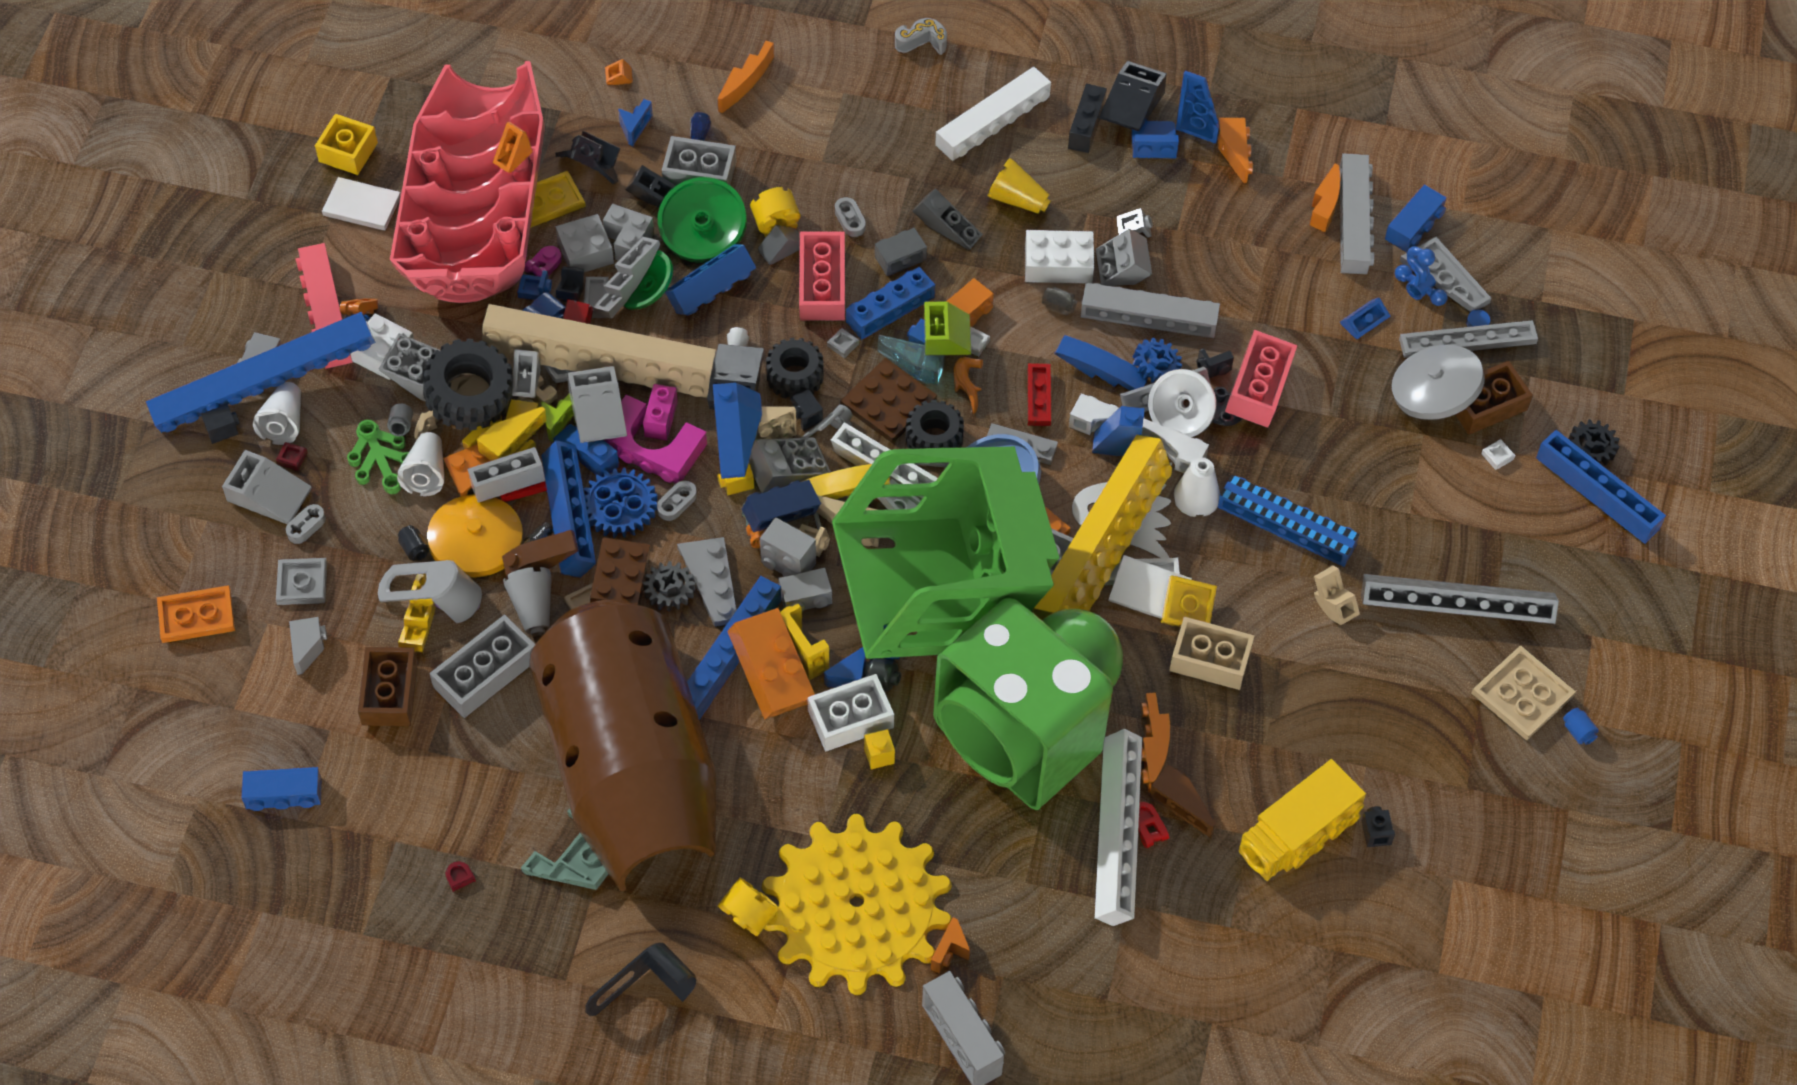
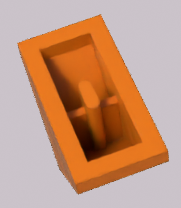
(512, 149)

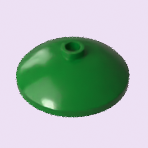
(653, 283)

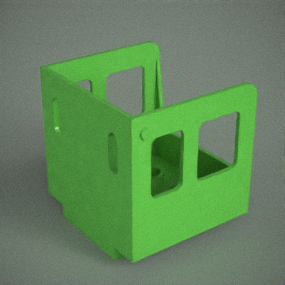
(954, 555)

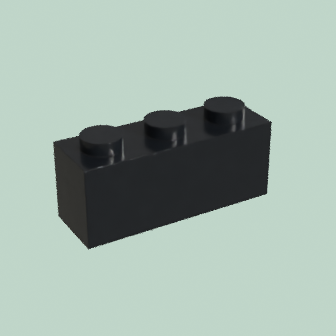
(1087, 118)

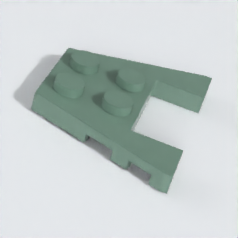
(575, 866)

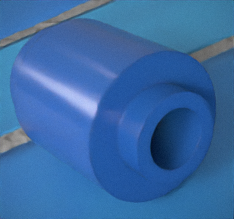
(1580, 726)

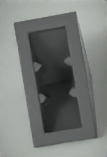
(779, 244)

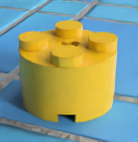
(775, 208)
(748, 906)

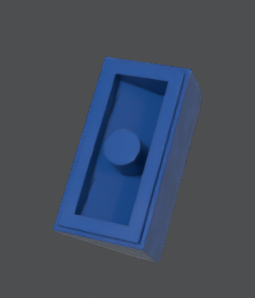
(1365, 318)

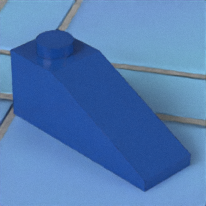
(594, 455)

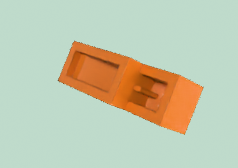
(1326, 200)

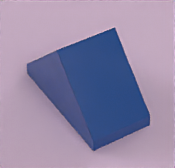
(847, 670)

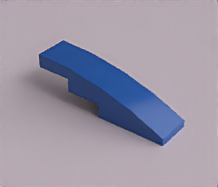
(1099, 362)

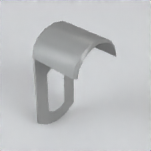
(444, 583)

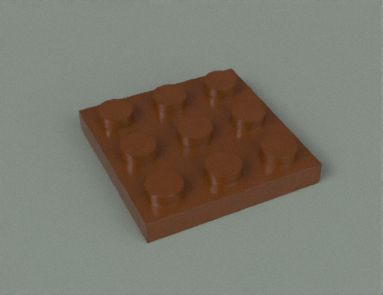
(886, 399)

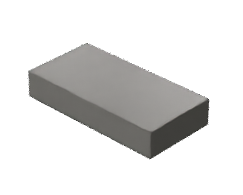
(595, 291)

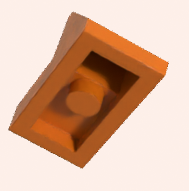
(951, 943)

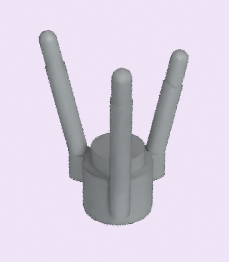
(835, 418)

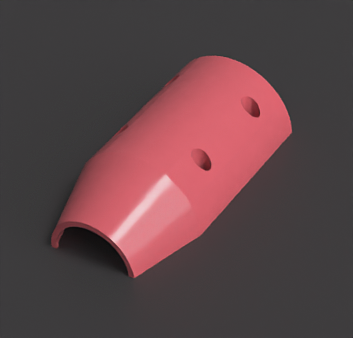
(459, 214)

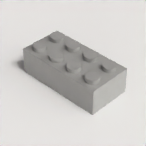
(483, 666)
(963, 1029)

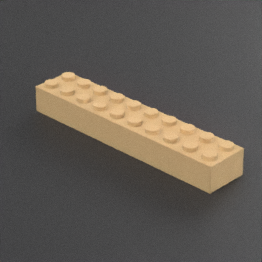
(587, 347)

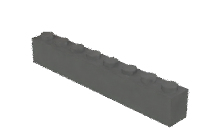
(1459, 598)

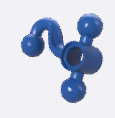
(1423, 282)

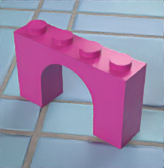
(670, 462)

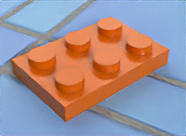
(195, 614)

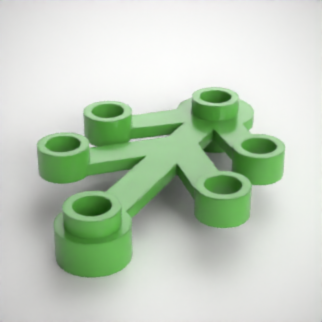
(378, 454)

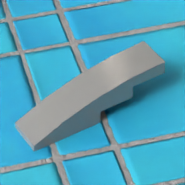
(630, 272)

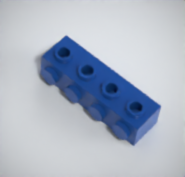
(710, 279)
(890, 303)

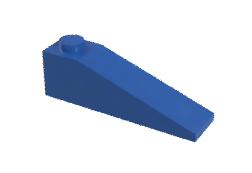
(1196, 109)
(737, 421)

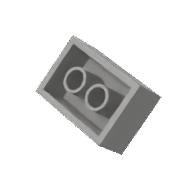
(698, 158)

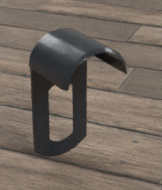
(661, 962)

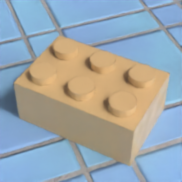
(1211, 653)

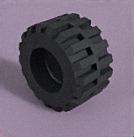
(794, 354)
(934, 416)

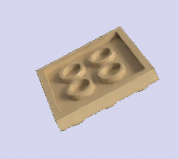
(1523, 692)

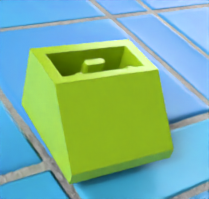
(946, 329)

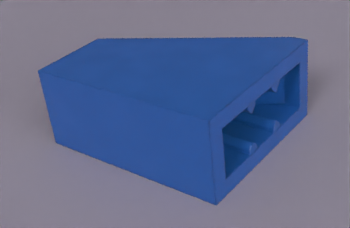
(1118, 431)

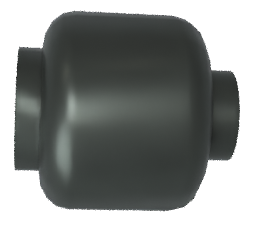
(886, 672)

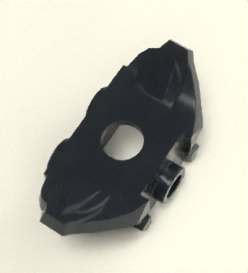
(595, 154)

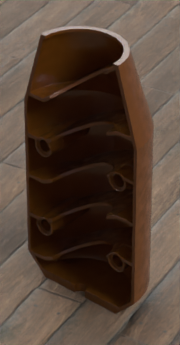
(625, 734)

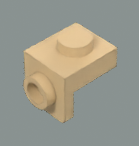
(821, 536)

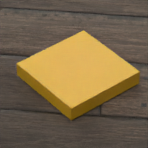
(1189, 600)

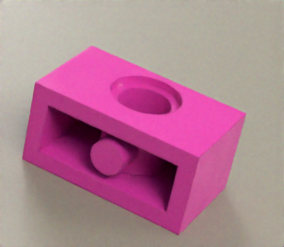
(660, 412)

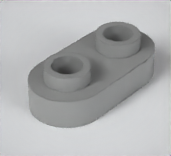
(850, 219)
(674, 500)

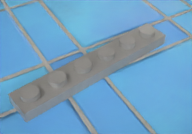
(1472, 337)

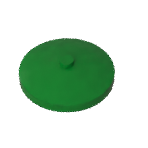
(701, 219)

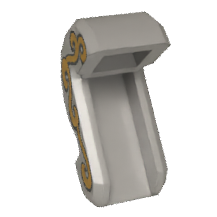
(921, 33)

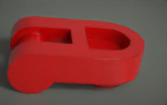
(1149, 817)

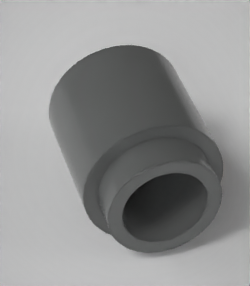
(400, 419)

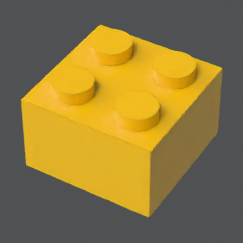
(346, 144)

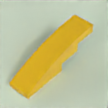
(840, 482)
(417, 619)

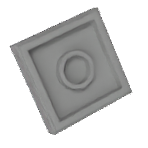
(301, 581)

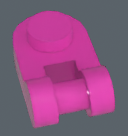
(547, 257)

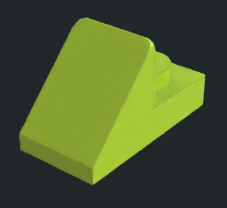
(558, 417)

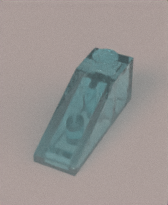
(912, 358)

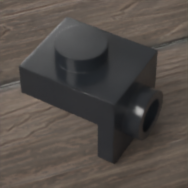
(571, 284)
(1216, 365)

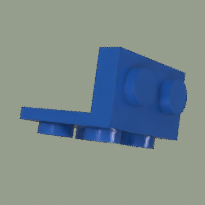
(1155, 140)

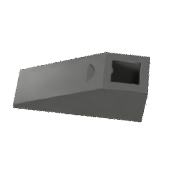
(946, 219)

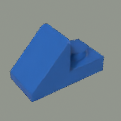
(635, 123)

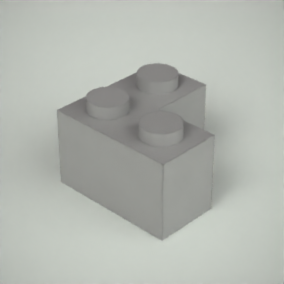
(626, 228)

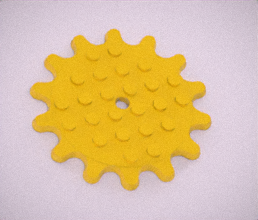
(865, 938)

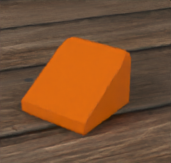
(618, 73)

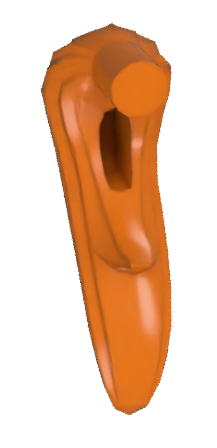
(962, 380)

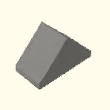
(525, 373)

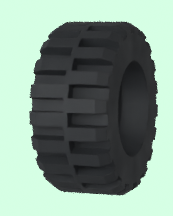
(473, 359)

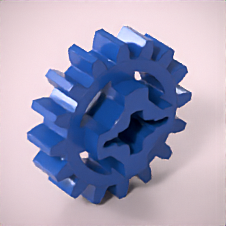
(1155, 359)

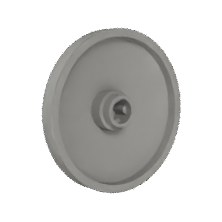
(1438, 382)

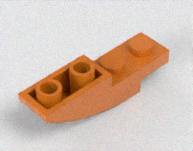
(1155, 742)

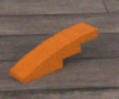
(742, 80)

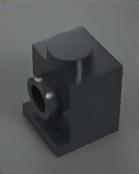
(807, 409)
(1376, 833)

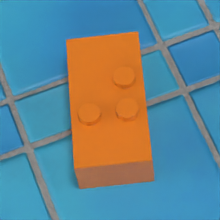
(771, 663)

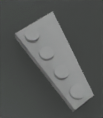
(1453, 277)

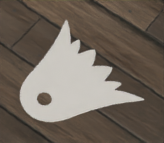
(1144, 537)

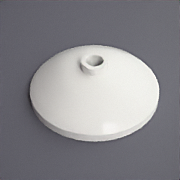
(1167, 400)

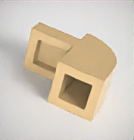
(1332, 597)

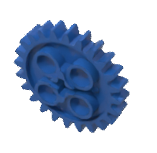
(620, 502)

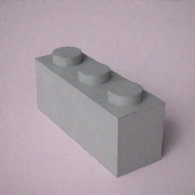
(506, 474)

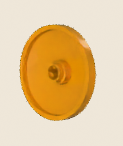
(474, 534)

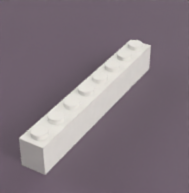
(1118, 828)

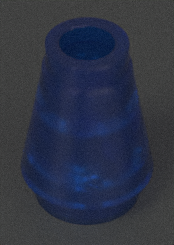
(699, 126)

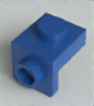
(533, 286)

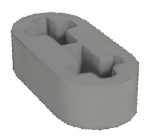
(306, 524)

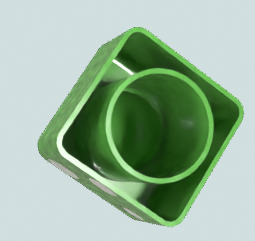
(1028, 696)

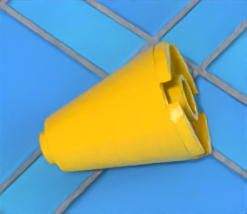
(1019, 189)

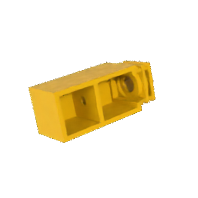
(1302, 821)

